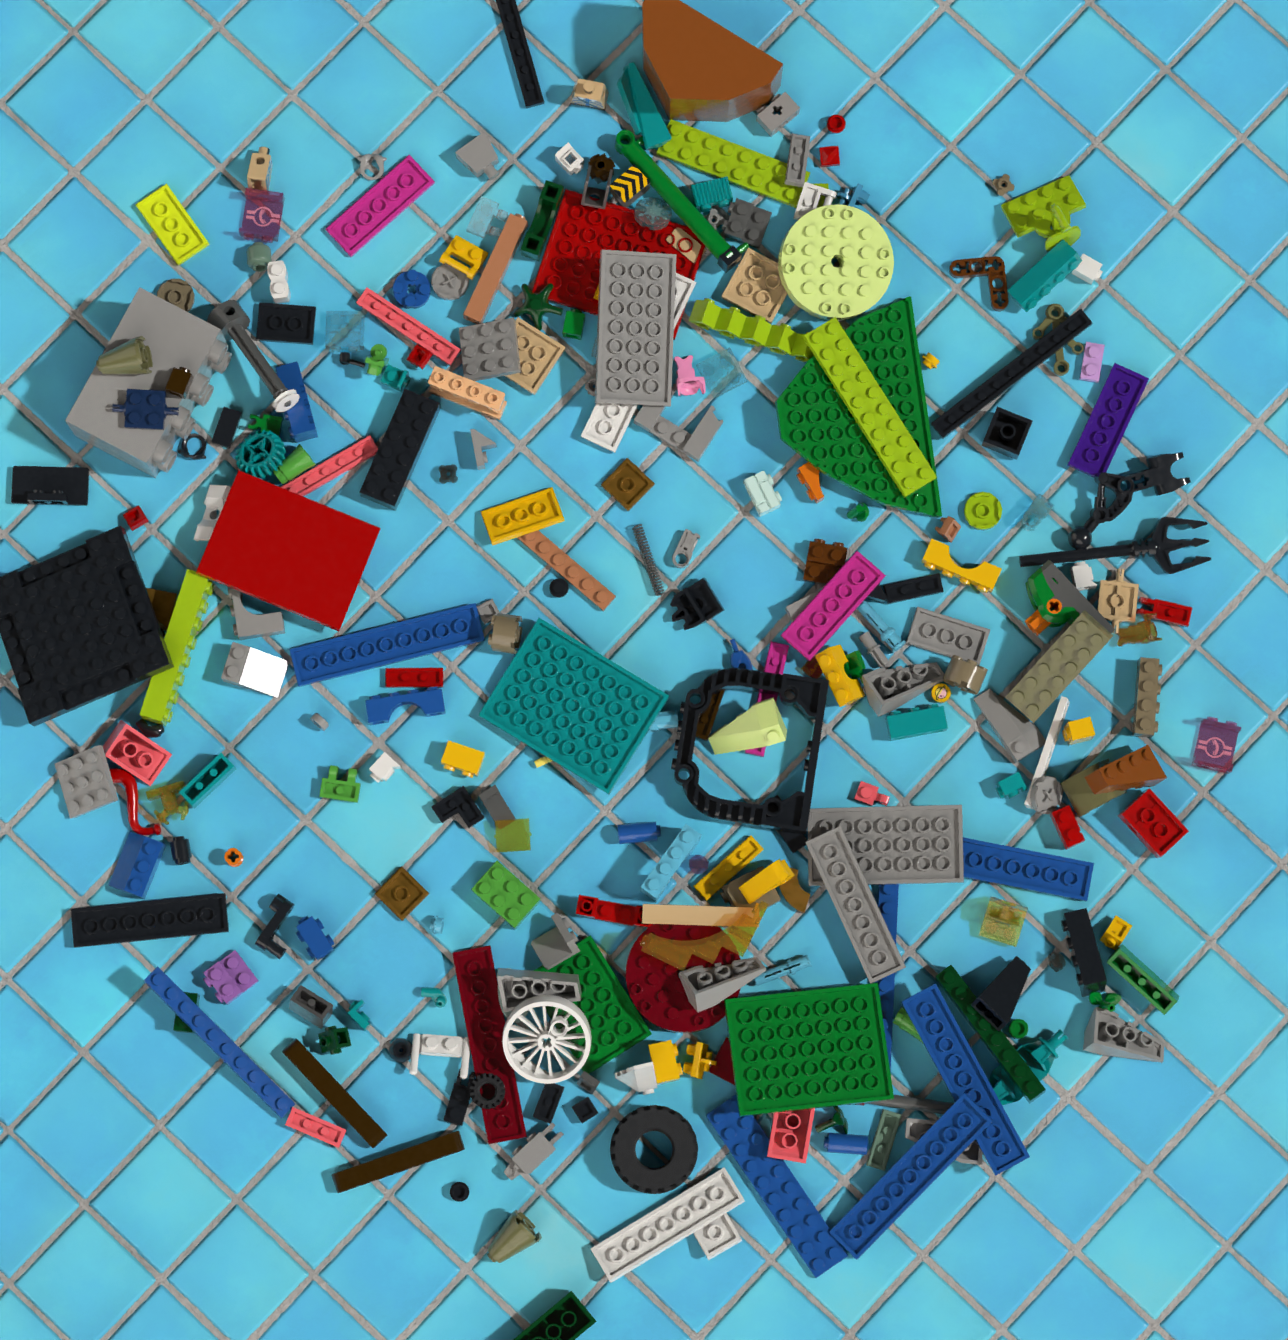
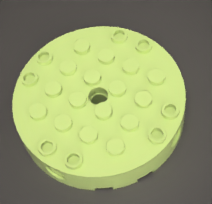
(859, 247)

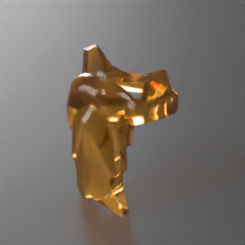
(1142, 633)

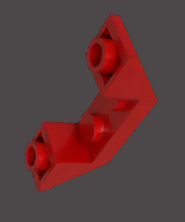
(610, 911)

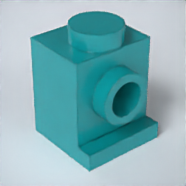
(1010, 786)

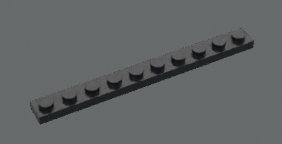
(1011, 373)

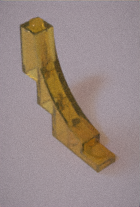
(734, 938)

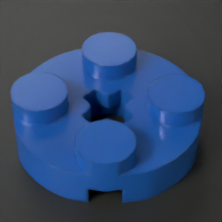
(422, 289)

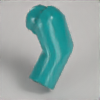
(436, 994)

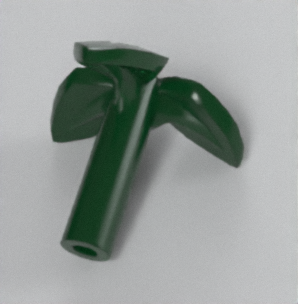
(837, 1119)

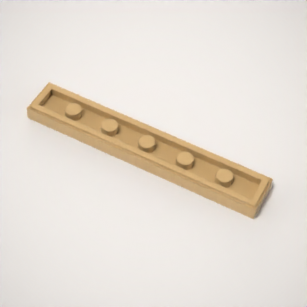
(693, 914)

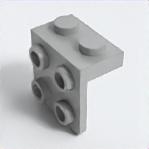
(556, 944)

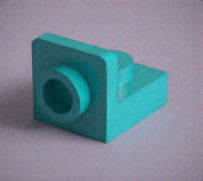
(395, 378)
(361, 1018)

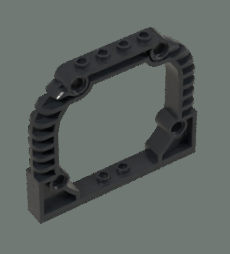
(809, 698)

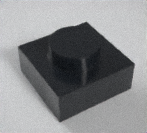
(585, 1110)

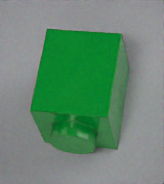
(574, 324)

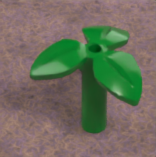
(1109, 1001)

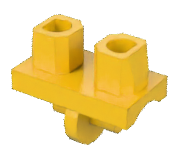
(701, 1061)

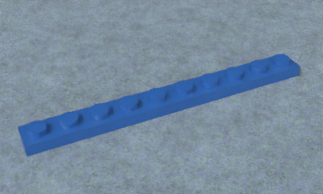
(888, 907)
(218, 1041)

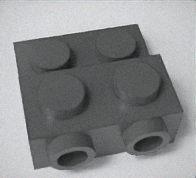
(746, 223)

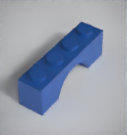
(429, 701)

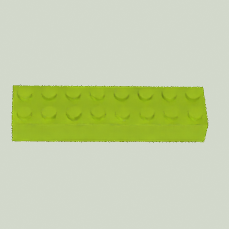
(179, 641)

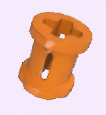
(238, 861)

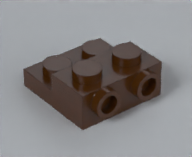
(824, 561)

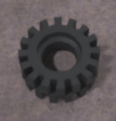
(499, 1091)

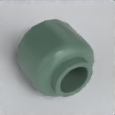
(258, 256)

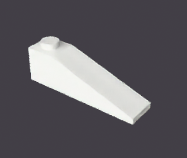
(639, 1078)

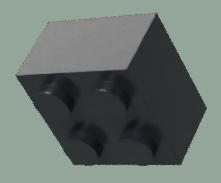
(1007, 433)

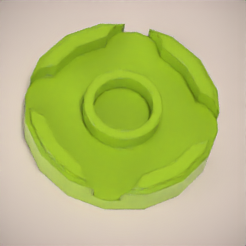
(982, 511)

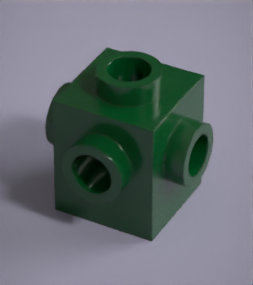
(334, 1040)

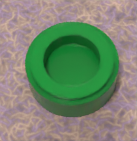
(1018, 1028)

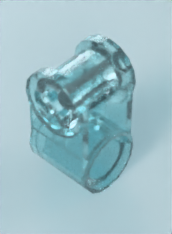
(1038, 511)

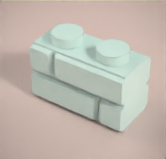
(762, 493)

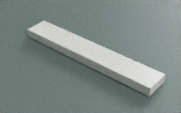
(1049, 744)

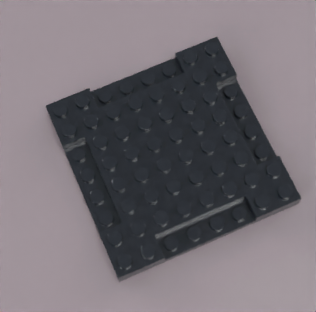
(80, 627)

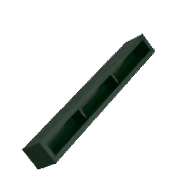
(995, 1041)

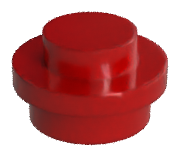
(836, 124)

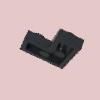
(460, 803)

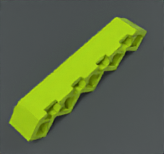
(750, 329)

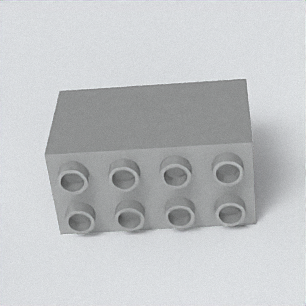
(174, 341)

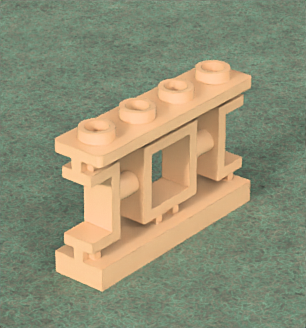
(467, 393)

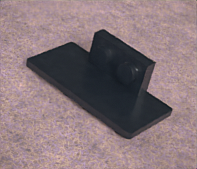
(50, 485)

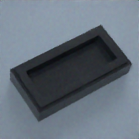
(226, 427)

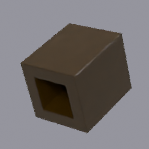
(179, 382)

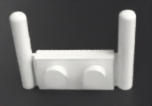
(440, 1046)

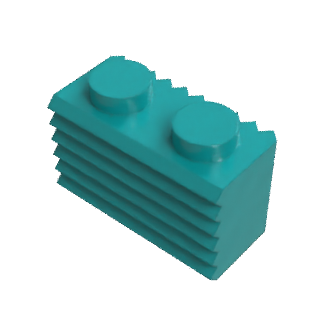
(711, 194)

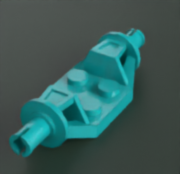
(1037, 1060)

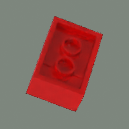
(1153, 823)

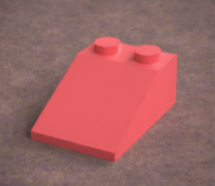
(135, 753)
(791, 1135)

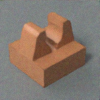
(949, 528)

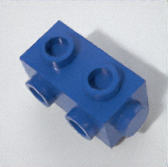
(311, 932)

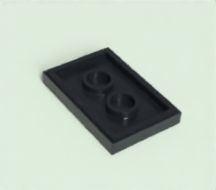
(286, 323)

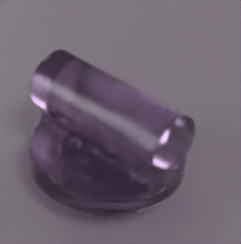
(698, 864)

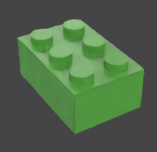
(506, 894)

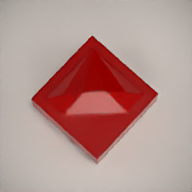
(829, 156)
(419, 356)
(135, 518)

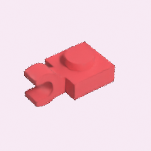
(868, 794)

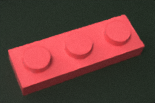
(315, 1127)

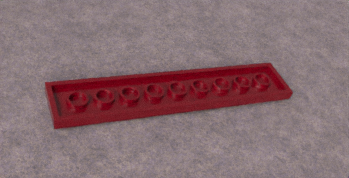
(485, 1030)

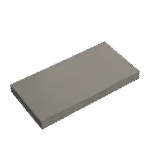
(947, 635)

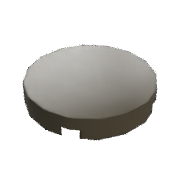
(177, 293)

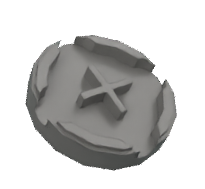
(449, 282)
(1046, 794)

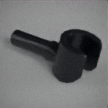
(345, 360)

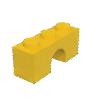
(832, 665)

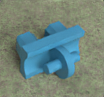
(856, 195)

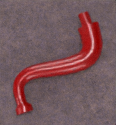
(130, 785)

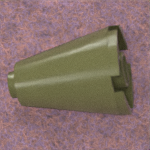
(127, 358)
(513, 1238)

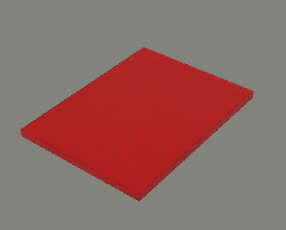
(575, 245)
(288, 550)

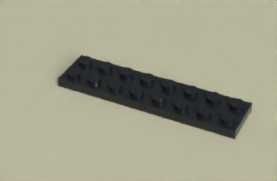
(149, 920)

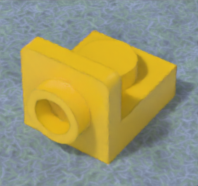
(1115, 933)

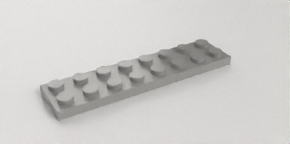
(855, 904)

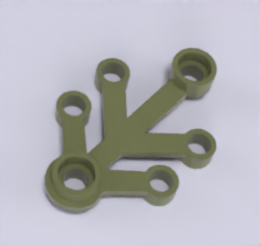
(1056, 320)

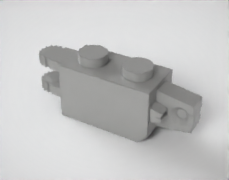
(532, 1154)

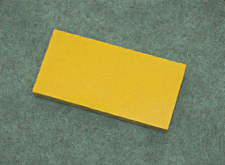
(522, 516)

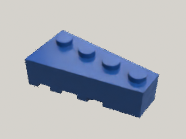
(299, 415)

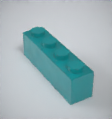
(1044, 275)

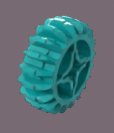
(260, 454)

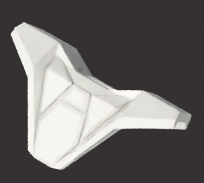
(214, 501)

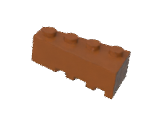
(1130, 771)

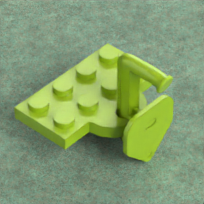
(1045, 209)

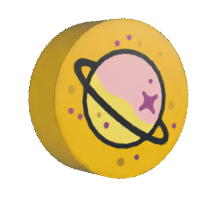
(940, 693)

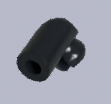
(150, 731)

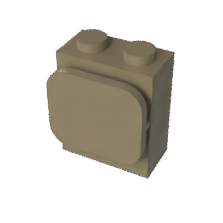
(736, 899)

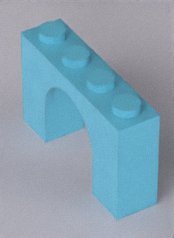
(669, 863)

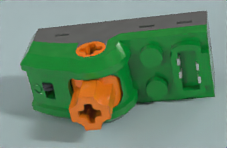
(1051, 589)

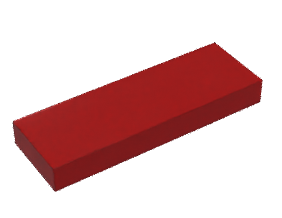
(413, 677)

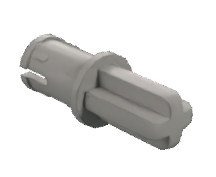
(874, 649)

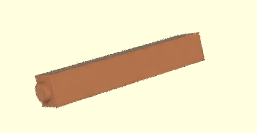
(495, 269)

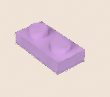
(1092, 362)

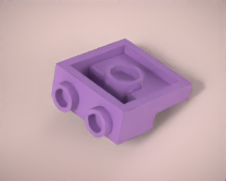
(230, 977)

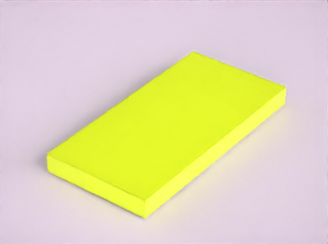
(172, 224)

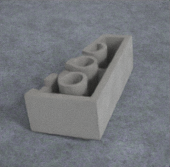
(520, 985)

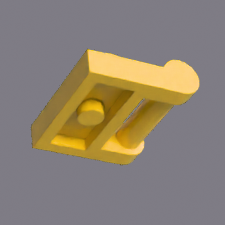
(466, 253)

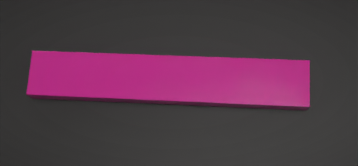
(774, 664)

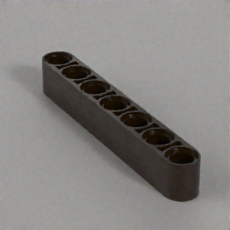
(334, 1093)
(398, 1162)

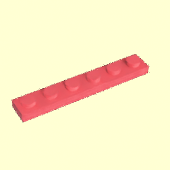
(408, 326)

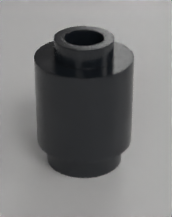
(180, 850)

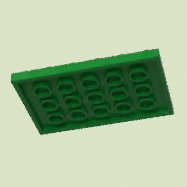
(610, 1012)

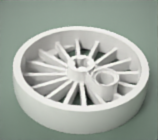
(524, 1065)

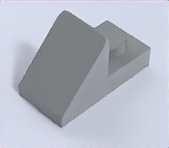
(481, 443)

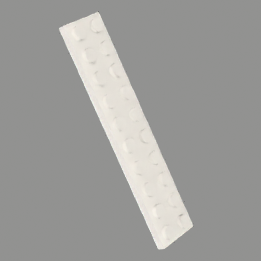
(610, 421)

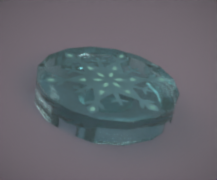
(653, 213)

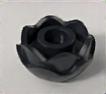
(398, 1056)

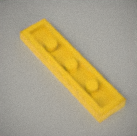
(728, 868)

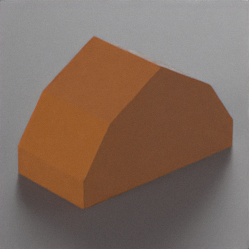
(703, 67)

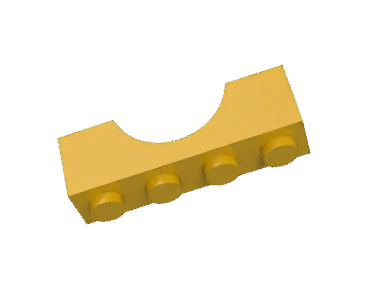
(938, 557)

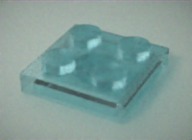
(721, 373)

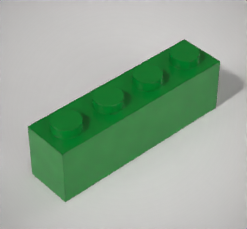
(1143, 979)

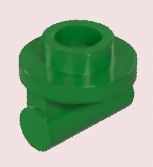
(860, 512)

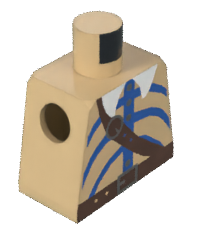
(589, 94)
(260, 170)

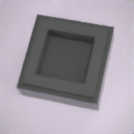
(588, 1082)

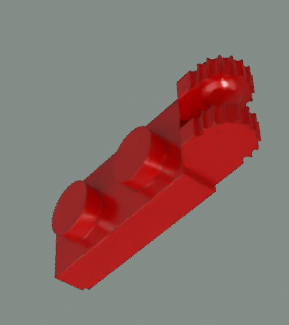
(1167, 611)

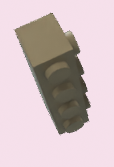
(1146, 697)

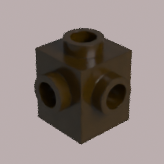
(600, 174)

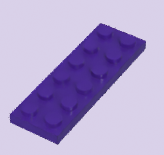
(1108, 421)

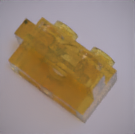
(1006, 913)

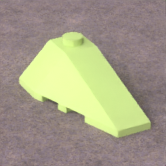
(752, 729)

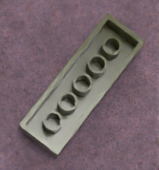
(1059, 666)

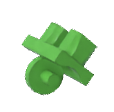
(377, 359)

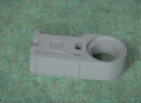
(686, 547)

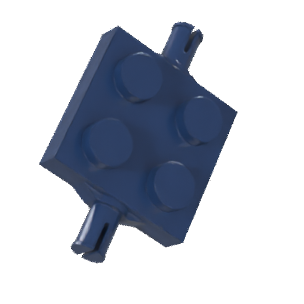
(145, 409)

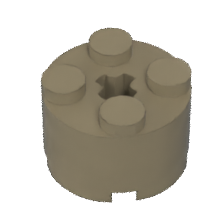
(506, 633)
(965, 675)

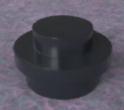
(559, 588)
(459, 1191)

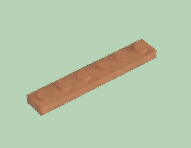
(568, 569)

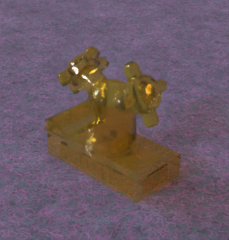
(169, 801)

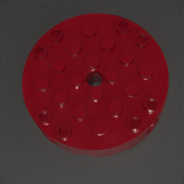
(659, 990)

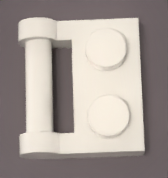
(810, 197)

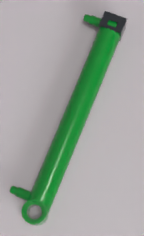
(679, 203)

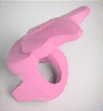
(686, 381)

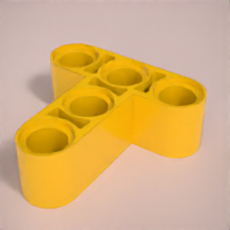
(766, 880)

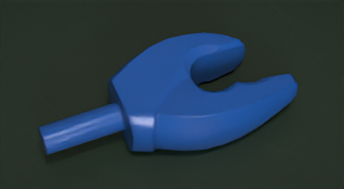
(739, 657)

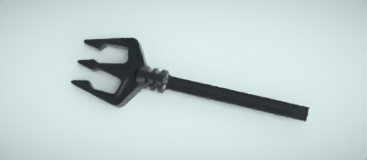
(1156, 546)

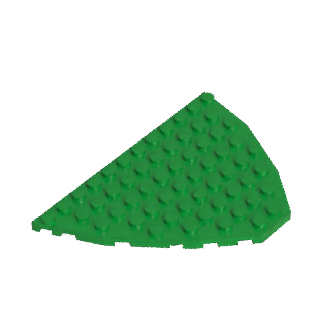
(825, 432)

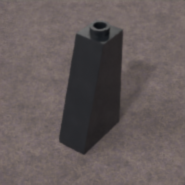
(1002, 994)

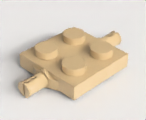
(1118, 600)

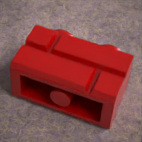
(1067, 827)

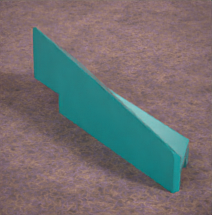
(642, 109)

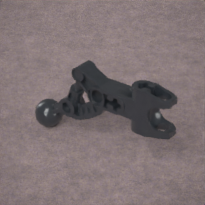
(1157, 475)

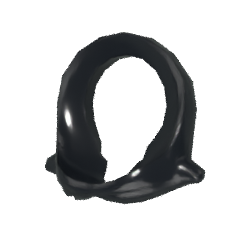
(200, 454)

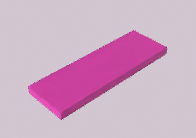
(380, 206)
(833, 605)

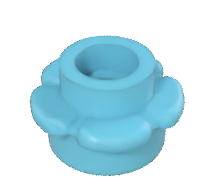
(437, 925)

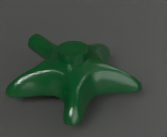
(537, 305)

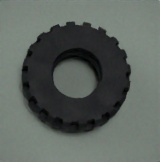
(653, 1179)

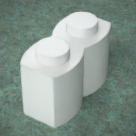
(279, 277)

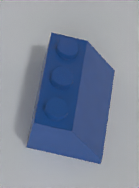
(137, 865)

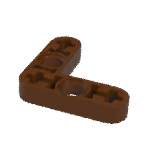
(991, 273)

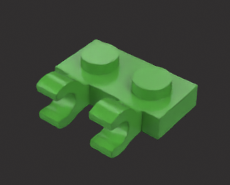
(339, 789)

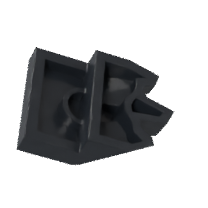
(696, 604)

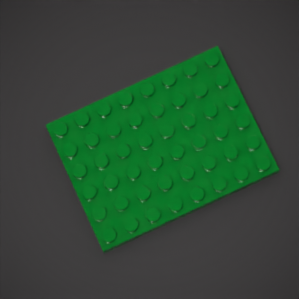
(808, 1049)

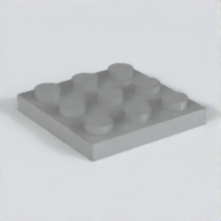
(490, 349)
(86, 781)

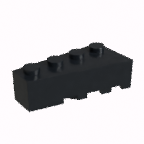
(1084, 952)

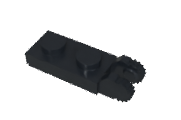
(459, 1101)

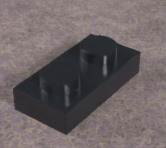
(548, 1102)

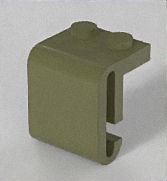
(1081, 795)

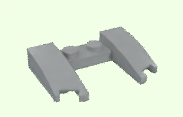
(690, 444)

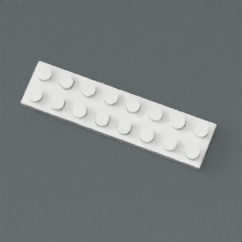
(667, 1225)

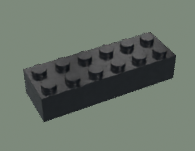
(400, 449)

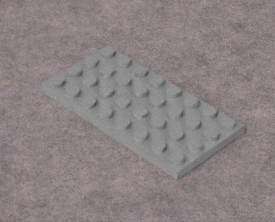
(635, 328)
(896, 842)

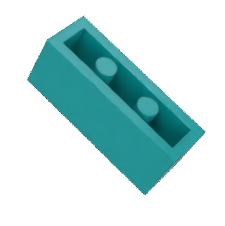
(916, 722)
(207, 780)

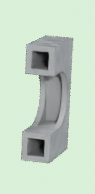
(253, 625)

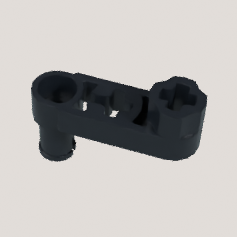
(265, 941)

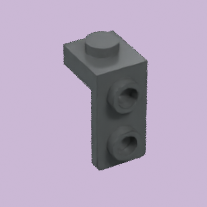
(495, 803)

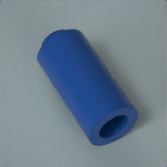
(638, 832)
(846, 1143)

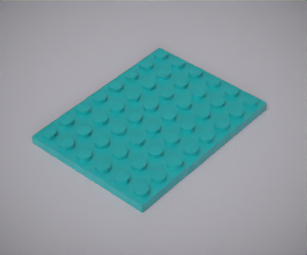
(574, 706)

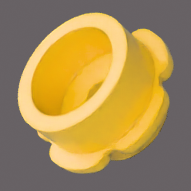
(930, 361)

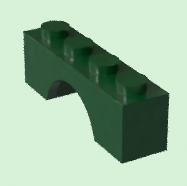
(543, 220)

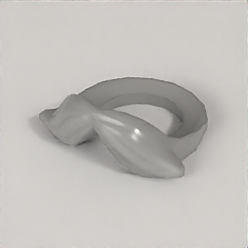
(379, 160)

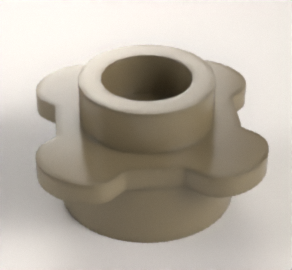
(1003, 180)

